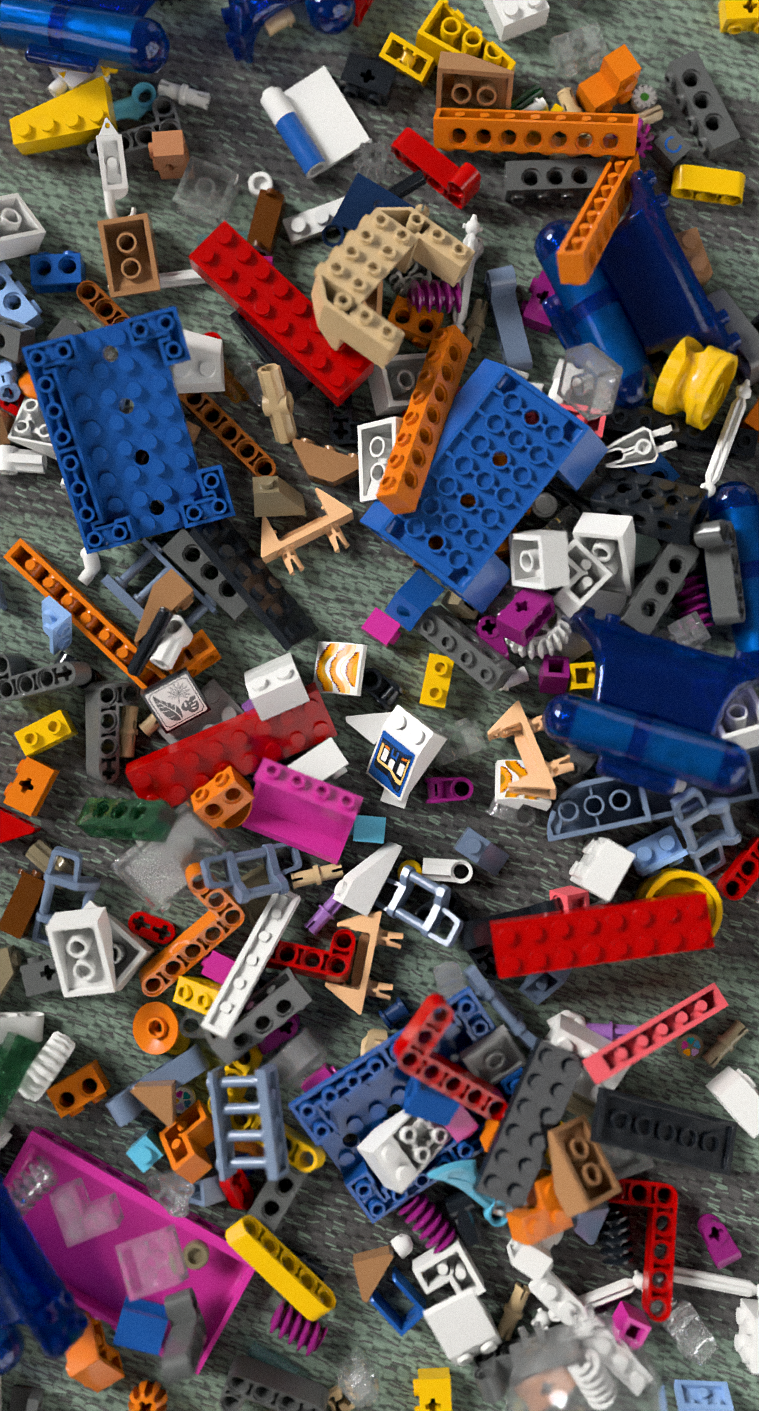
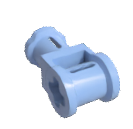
(9, 380)

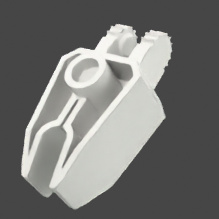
(639, 447)

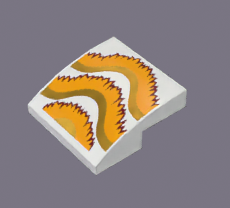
(340, 668)
(512, 771)

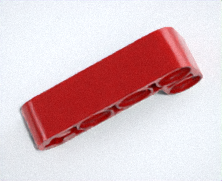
(444, 176)
(327, 958)

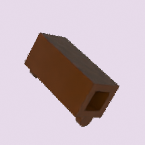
(267, 221)
(23, 904)

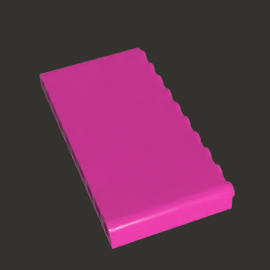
(92, 1266)

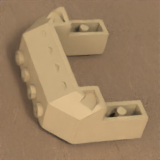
(381, 242)

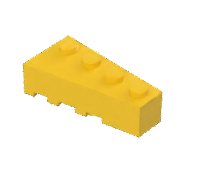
(449, 32)
(65, 120)

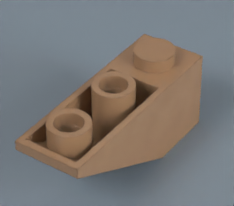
(168, 592)

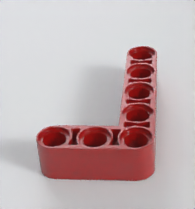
(735, 874)
(444, 1069)
(654, 1236)

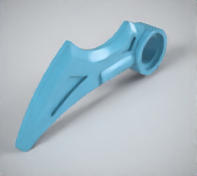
(131, 106)
(463, 1175)

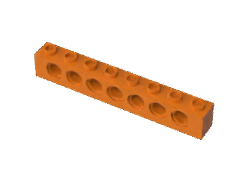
(544, 122)
(596, 221)
(424, 421)
(84, 612)

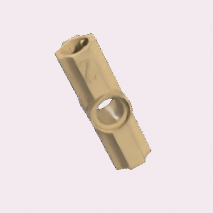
(277, 403)

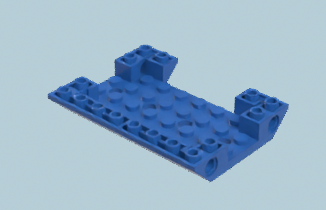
(482, 423)
(100, 442)

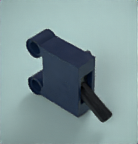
(365, 197)

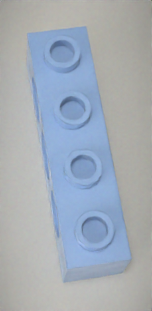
(14, 293)

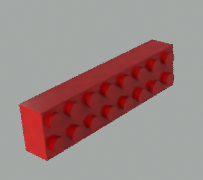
(278, 312)
(238, 742)
(601, 934)

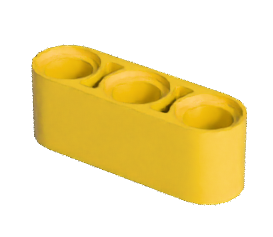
(708, 184)

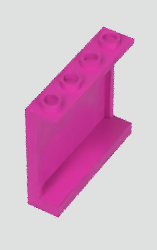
(301, 811)

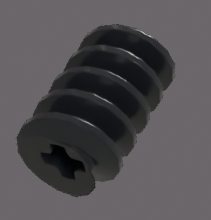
(617, 1236)

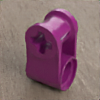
(495, 640)
(445, 789)
(279, 1035)
(719, 1242)

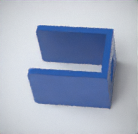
(413, 599)
(428, 1103)
(403, 1323)
(141, 1325)

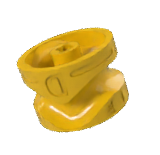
(695, 382)
(679, 881)

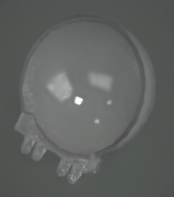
(583, 1369)

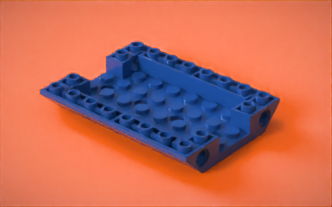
(362, 1092)

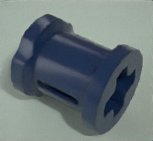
(394, 1013)

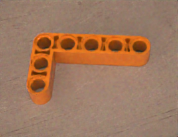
(195, 934)

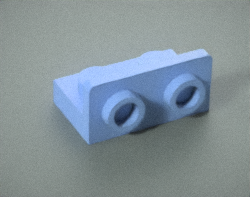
(56, 624)
(656, 852)
(702, 1395)

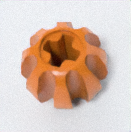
(148, 1397)

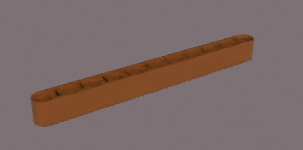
(102, 303)

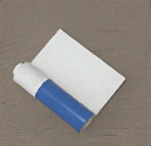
(315, 122)

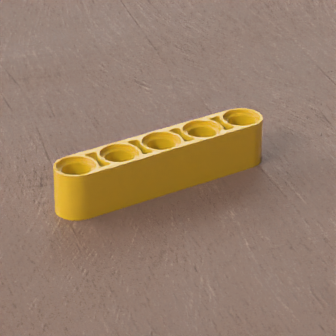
(280, 1268)

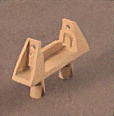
(285, 547)
(540, 773)
(361, 984)

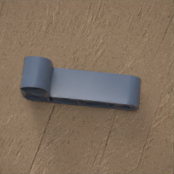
(511, 336)
(181, 1068)

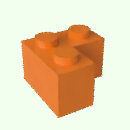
(611, 84)
(187, 1142)
(542, 1214)
(93, 1360)

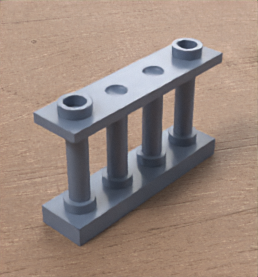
(137, 602)
(272, 1122)

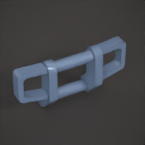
(713, 839)
(54, 877)
(277, 881)
(442, 898)
(486, 991)

